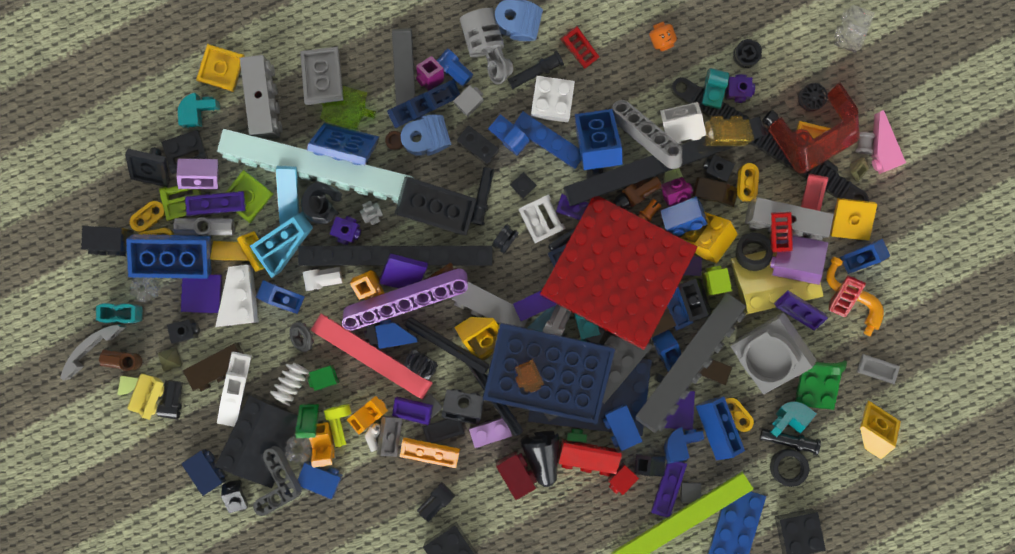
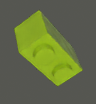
(716, 280)

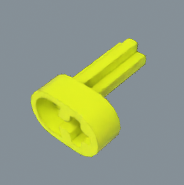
(333, 415)

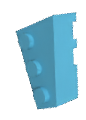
(280, 244)

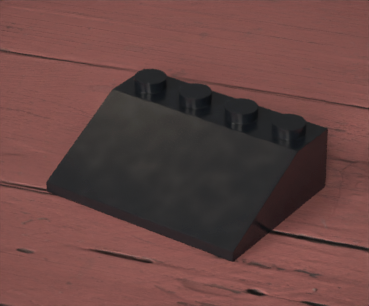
(256, 430)

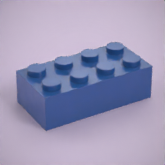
(169, 256)

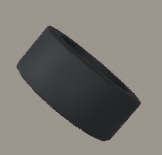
(757, 238)
(804, 471)

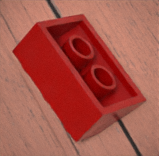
(589, 457)

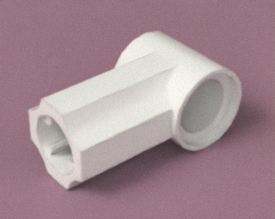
(320, 278)

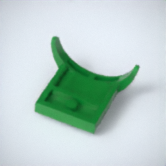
(820, 385)

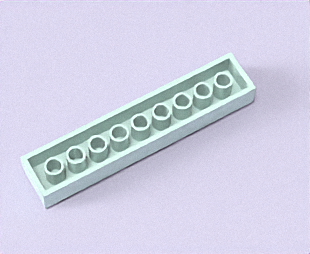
(325, 169)

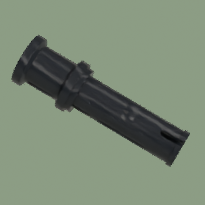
(543, 66)
(482, 197)
(798, 442)

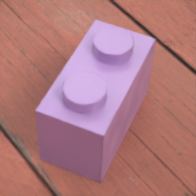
(197, 173)
(489, 432)

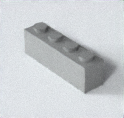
(488, 305)

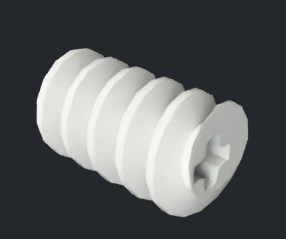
(289, 383)

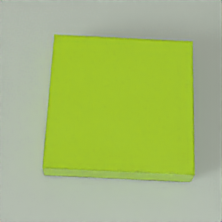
(255, 195)

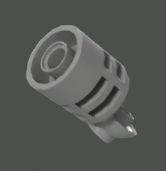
(485, 39)

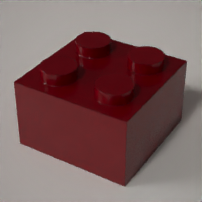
(516, 475)

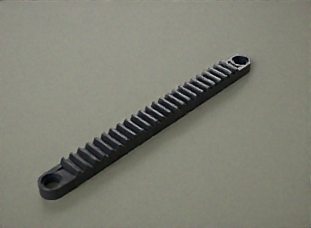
(836, 185)

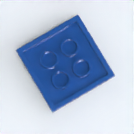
(343, 144)

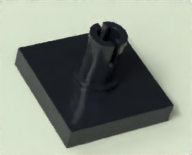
(148, 167)

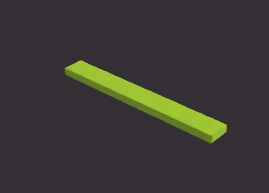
(688, 516)

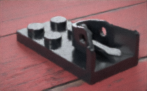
(435, 206)

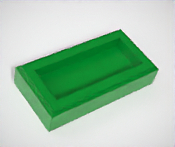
(307, 421)

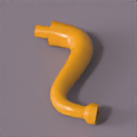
(875, 307)

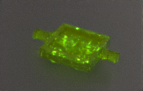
(347, 111)

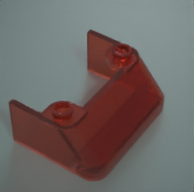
(809, 153)

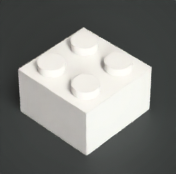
(552, 99)
(683, 122)

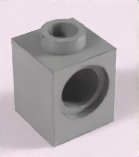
(469, 100)

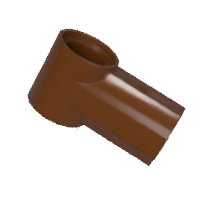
(637, 192)
(119, 360)

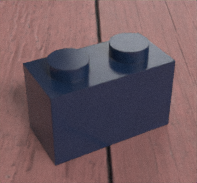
(203, 471)

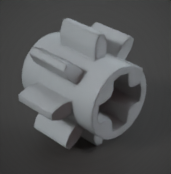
(371, 212)

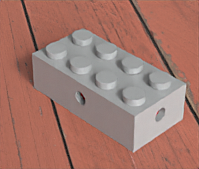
(260, 97)
(805, 221)

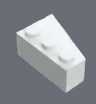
(238, 298)

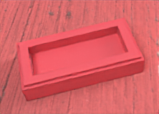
(814, 192)

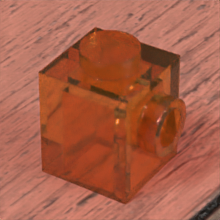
(528, 376)

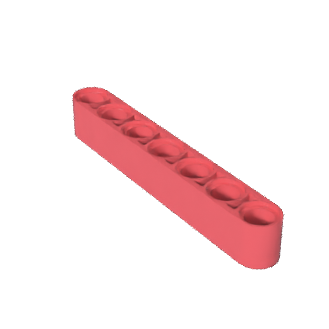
(370, 356)

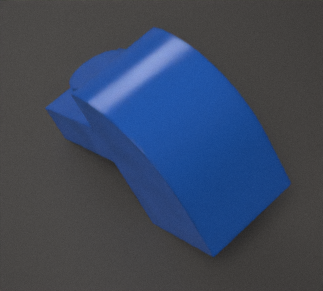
(509, 134)
(675, 444)

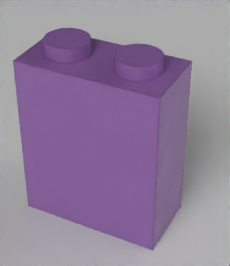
(802, 263)

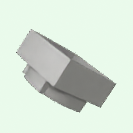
(773, 353)

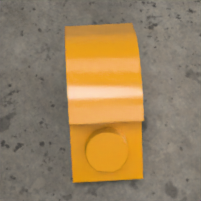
(367, 285)
(367, 414)
(322, 446)

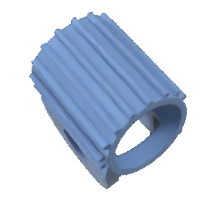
(525, 19)
(433, 133)

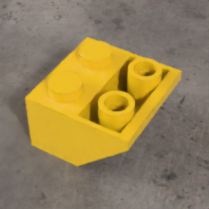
(712, 238)

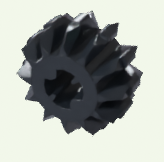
(420, 364)

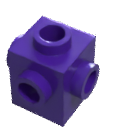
(739, 88)
(339, 227)

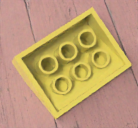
(761, 289)

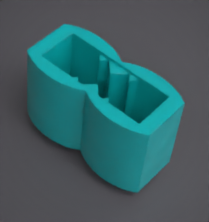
(119, 313)

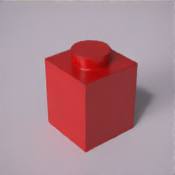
(622, 479)

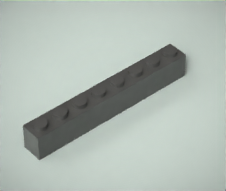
(690, 363)

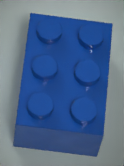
(598, 139)

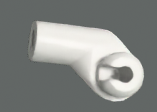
(371, 436)

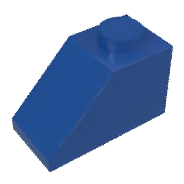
(865, 256)
(280, 297)
(393, 334)
(667, 348)

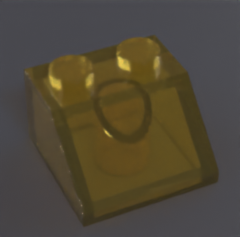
(728, 131)

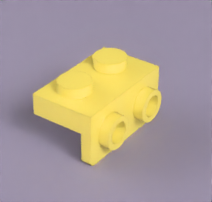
(146, 395)

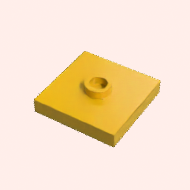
(220, 68)
(853, 219)

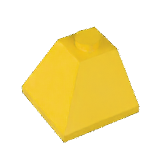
(478, 335)
(879, 430)

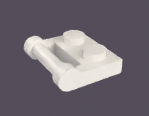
(535, 221)

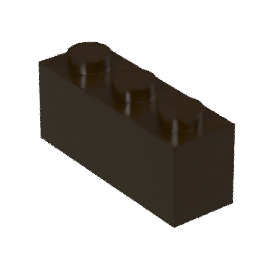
(211, 368)

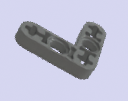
(283, 489)

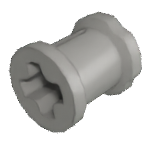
(865, 143)

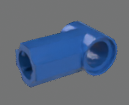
(454, 67)

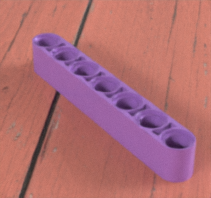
(357, 314)

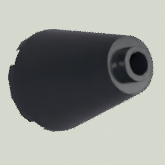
(542, 456)

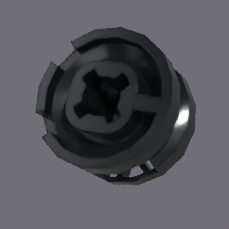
(747, 53)
(812, 97)
(505, 238)

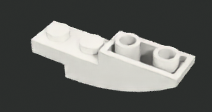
(233, 389)

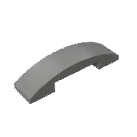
(73, 365)

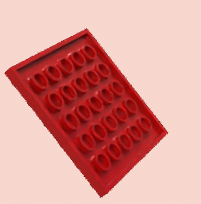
(619, 271)

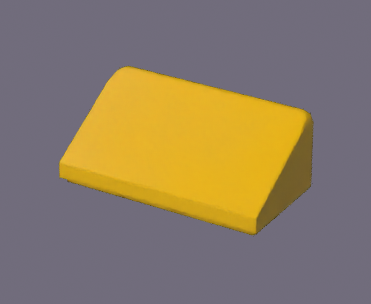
(227, 251)

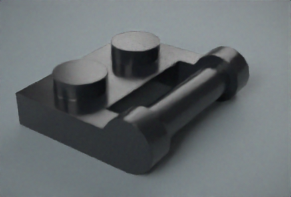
(182, 146)

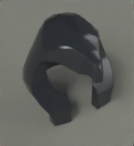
(316, 205)

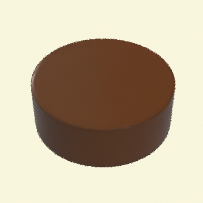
(393, 140)

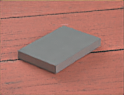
(321, 75)

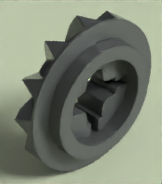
(301, 344)

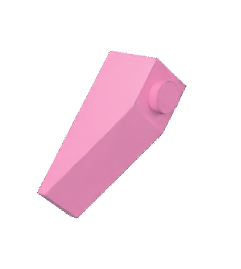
(885, 146)

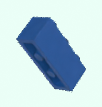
(720, 428)

